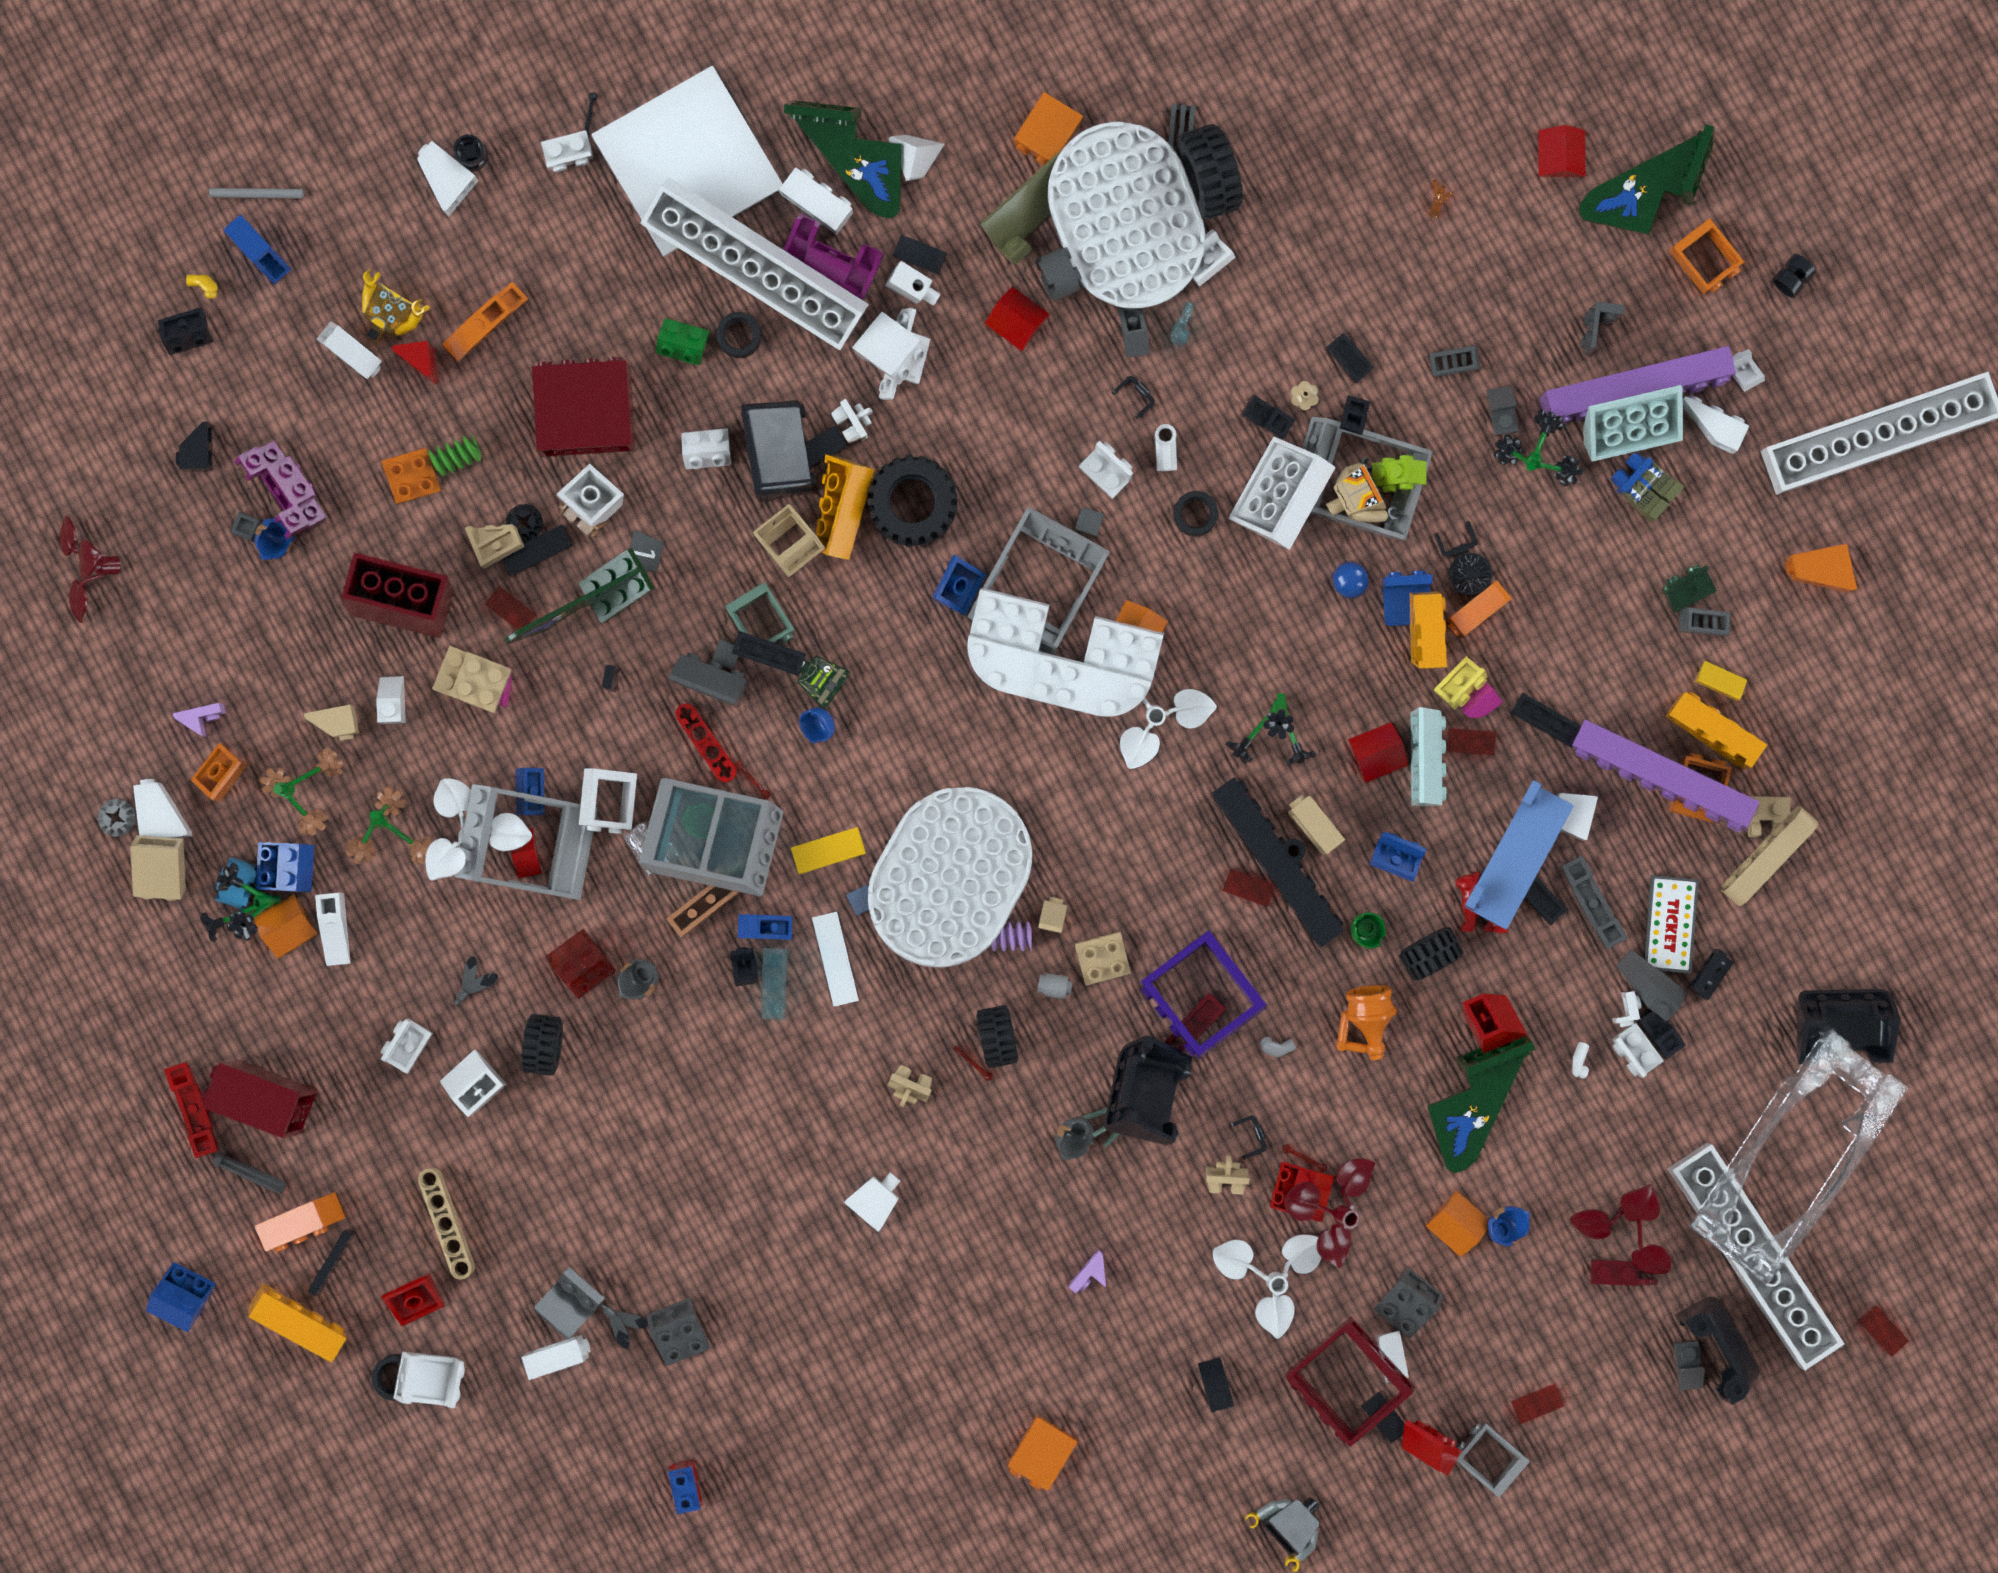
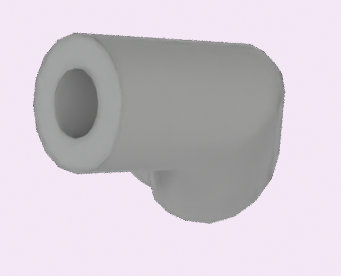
(1275, 1049)

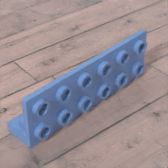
(1519, 856)

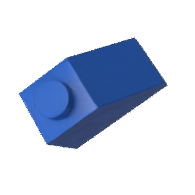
(764, 926)

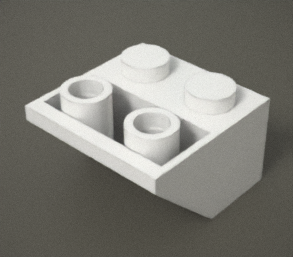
(472, 1083)

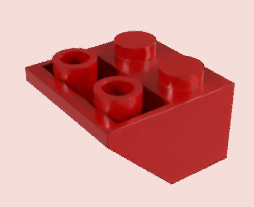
(1492, 1020)
(1290, 1176)
(1430, 1446)

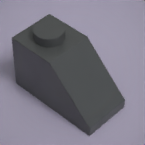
(1134, 332)

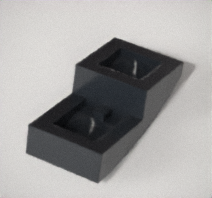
(1354, 415)
(1267, 417)
(1661, 1033)

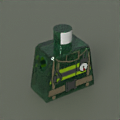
(822, 680)

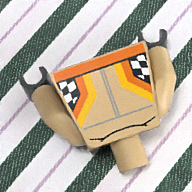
(1360, 496)

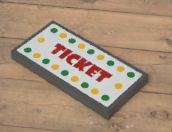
(1671, 923)

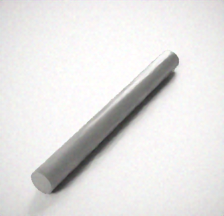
(255, 193)

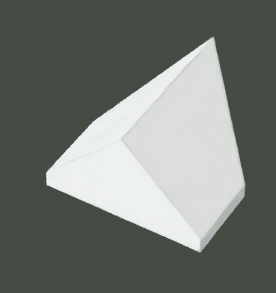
(916, 155)

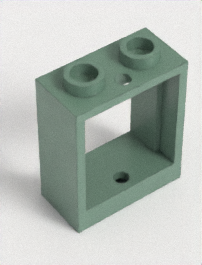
(751, 597)

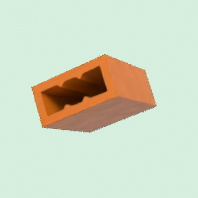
(1047, 129)
(1041, 1453)

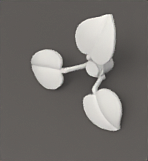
(1191, 711)
(445, 858)
(1277, 1312)

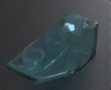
(774, 983)

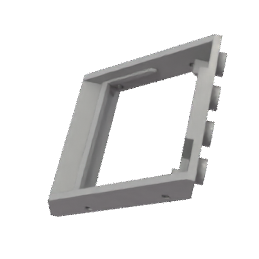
(1323, 440)
(1065, 542)
(570, 850)

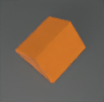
(1141, 617)
(219, 772)
(285, 926)
(1458, 1224)

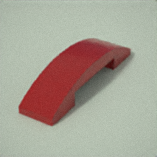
(196, 1119)

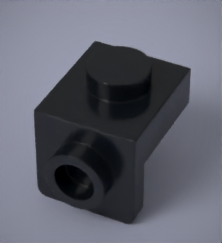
(744, 966)

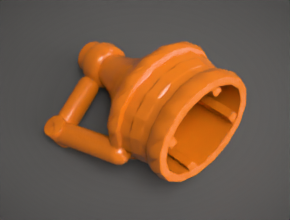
(1370, 1011)

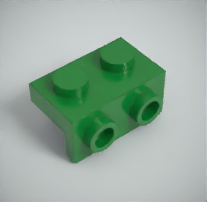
(682, 341)

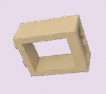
(799, 552)
(1315, 824)

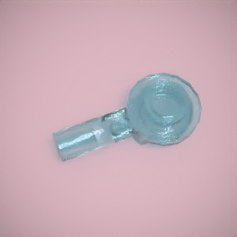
(1180, 334)

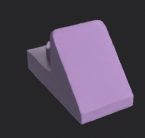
(194, 717)
(1094, 1268)

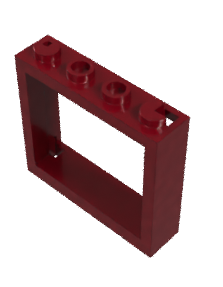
(1377, 1356)

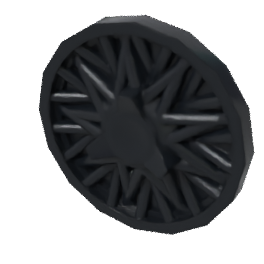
(1470, 574)

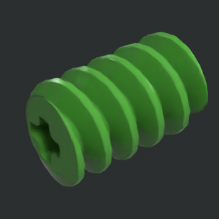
(455, 455)

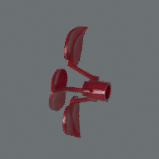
(90, 561)
(1303, 1198)
(1636, 1206)

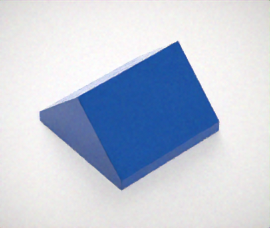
(959, 585)

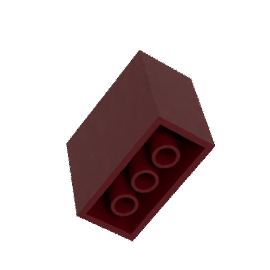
(583, 407)
(397, 595)
(258, 1098)

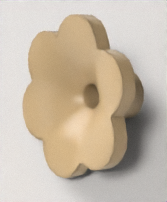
(1302, 401)

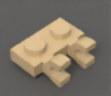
(1769, 809)

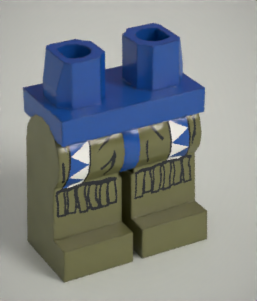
(1646, 487)

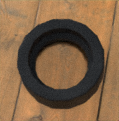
(738, 317)
(1195, 531)
(376, 1376)

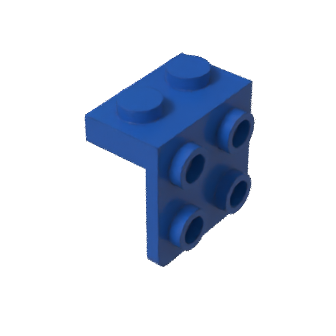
(1397, 595)

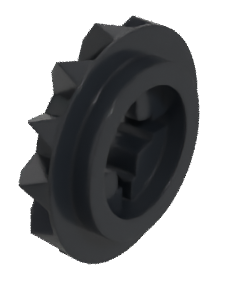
(535, 521)

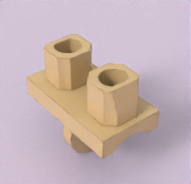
(907, 1089)
(1227, 1173)

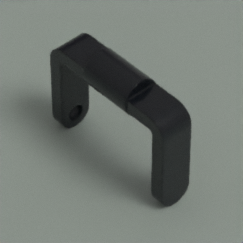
(1142, 389)
(1461, 549)
(1259, 1132)

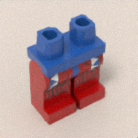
(684, 1487)

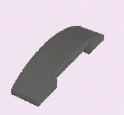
(1593, 903)

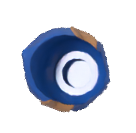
(271, 540)
(1508, 1225)

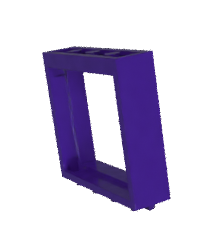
(1233, 971)

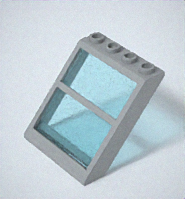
(711, 837)

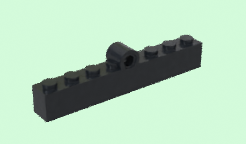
(1277, 863)

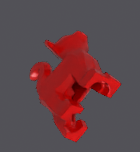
(1466, 885)

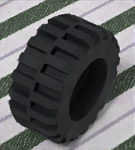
(1211, 170)
(912, 469)

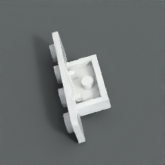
(888, 385)

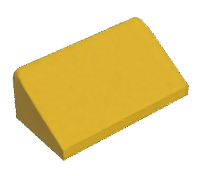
(1721, 681)

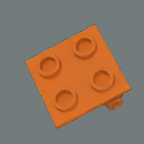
(411, 475)

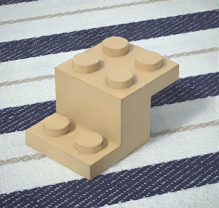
(472, 679)

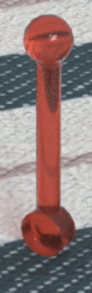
(765, 794)
(987, 1075)
(1288, 1149)

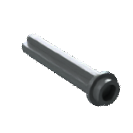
(249, 1172)

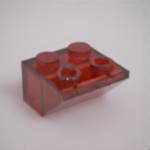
(580, 963)

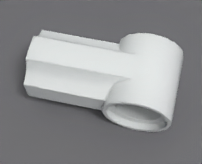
(1166, 451)

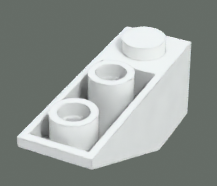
(1718, 428)
(333, 928)

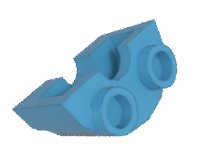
(236, 896)

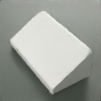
(1392, 1346)

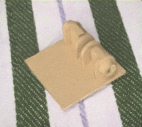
(1102, 958)

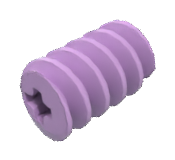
(1014, 937)

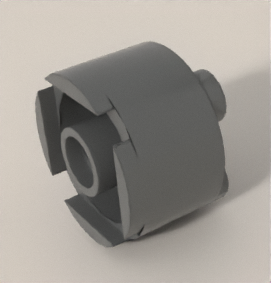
(1058, 275)

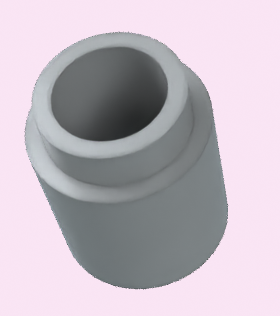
(1054, 986)

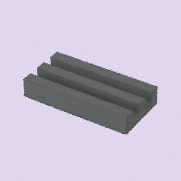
(1183, 108)

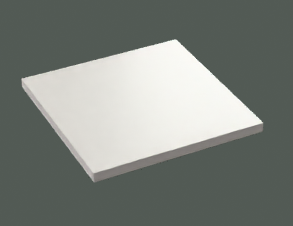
(695, 140)

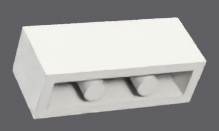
(816, 200)

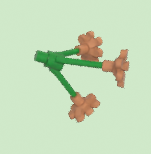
(283, 786)
(388, 803)

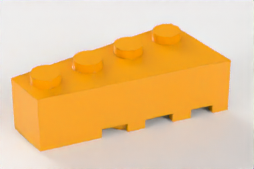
(842, 505)
(1716, 731)
(296, 1323)

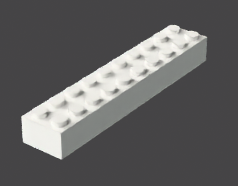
(754, 263)
(1881, 433)
(1785, 1298)

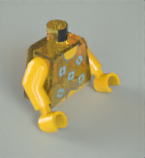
(388, 310)

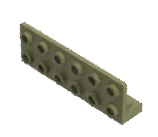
(1020, 215)

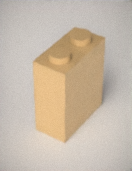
(158, 867)

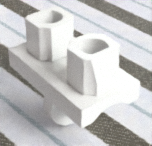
(856, 431)

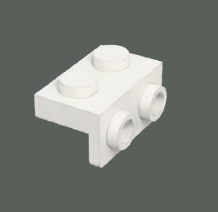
(1214, 258)
(706, 449)
(406, 1045)

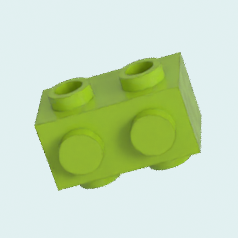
(1399, 473)

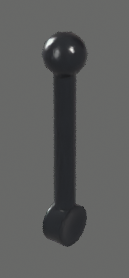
(592, 97)

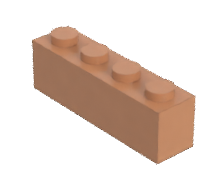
(700, 909)

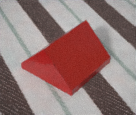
(1561, 152)
(1016, 318)
(420, 357)
(1378, 752)
(413, 1300)

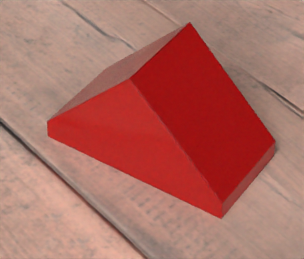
(527, 858)

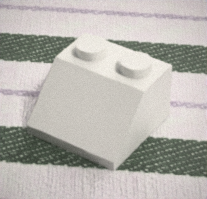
(591, 496)

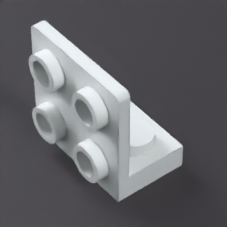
(1107, 469)

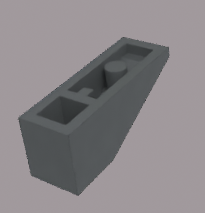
(1651, 985)

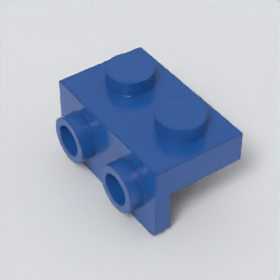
(1397, 856)

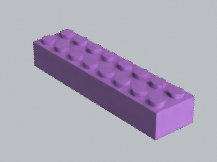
(1690, 372)
(1666, 776)

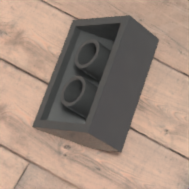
(709, 679)

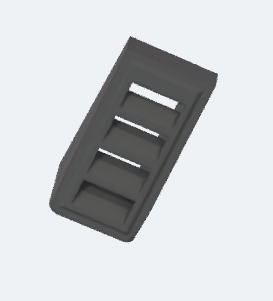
(1454, 352)
(1689, 622)

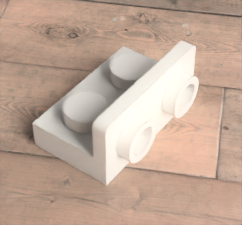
(567, 151)
(1637, 1051)

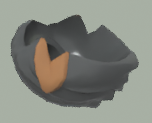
(637, 979)
(1074, 1138)

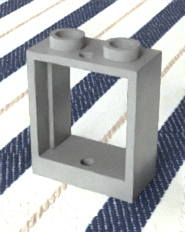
(1508, 1474)

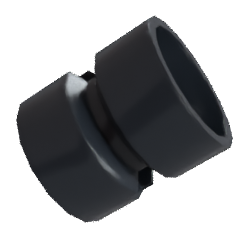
(470, 152)
(1796, 272)

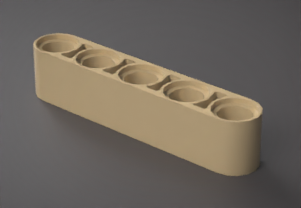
(1769, 856)
(455, 1231)

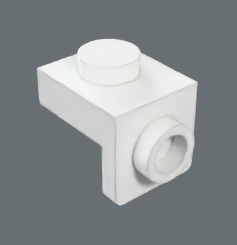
(1747, 371)
(1631, 1006)

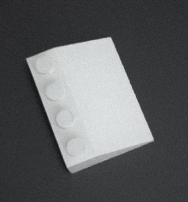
(1282, 492)

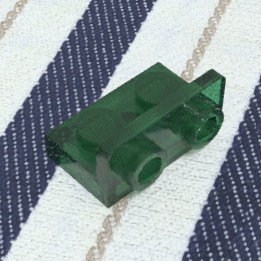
(1688, 589)

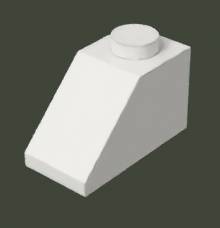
(391, 700)

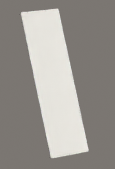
(835, 959)

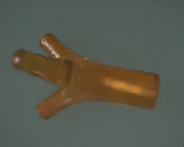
(1439, 198)

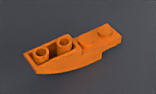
(484, 321)

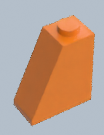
(1823, 568)
(1478, 609)

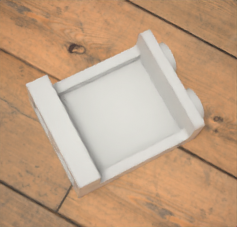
(890, 348)
(429, 1379)

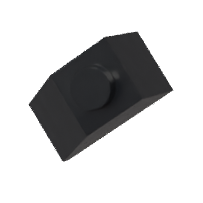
(196, 450)
(1215, 1384)

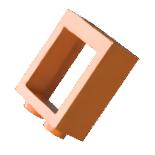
(1722, 244)
(1697, 761)

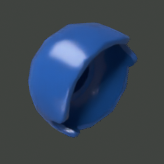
(1350, 579)
(817, 725)

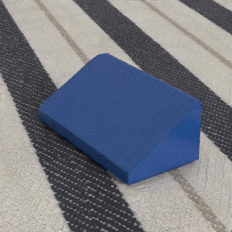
(529, 782)

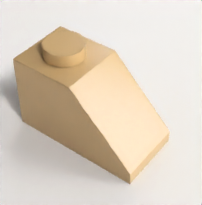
(337, 721)
(1052, 915)

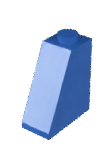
(257, 249)

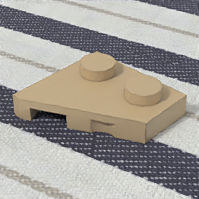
(494, 542)

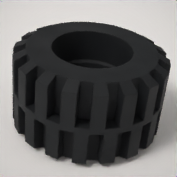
(1431, 953)
(997, 1036)
(542, 1044)

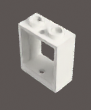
(589, 795)
(556, 1356)

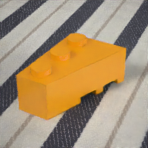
(1427, 630)

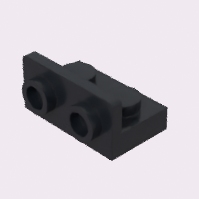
(185, 331)
(1711, 974)

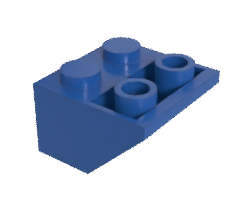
(284, 867)
(180, 1297)

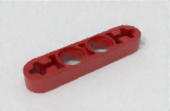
(704, 744)

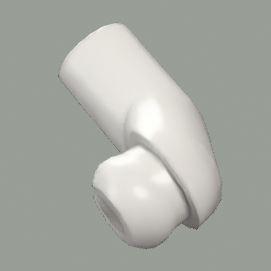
(1578, 1060)

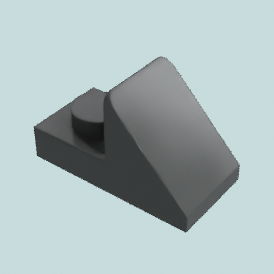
(1502, 410)
(1688, 1365)

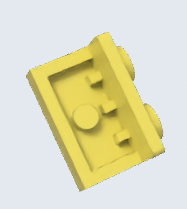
(1461, 683)

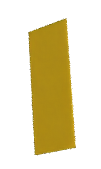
(828, 850)

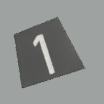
(647, 550)

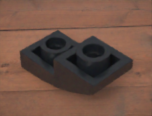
(919, 254)

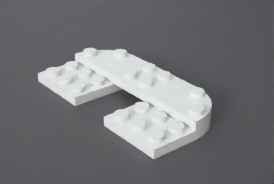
(1007, 658)

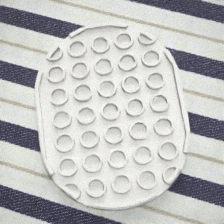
(1126, 214)
(950, 877)

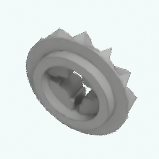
(126, 813)

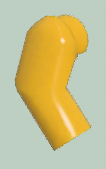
(205, 283)

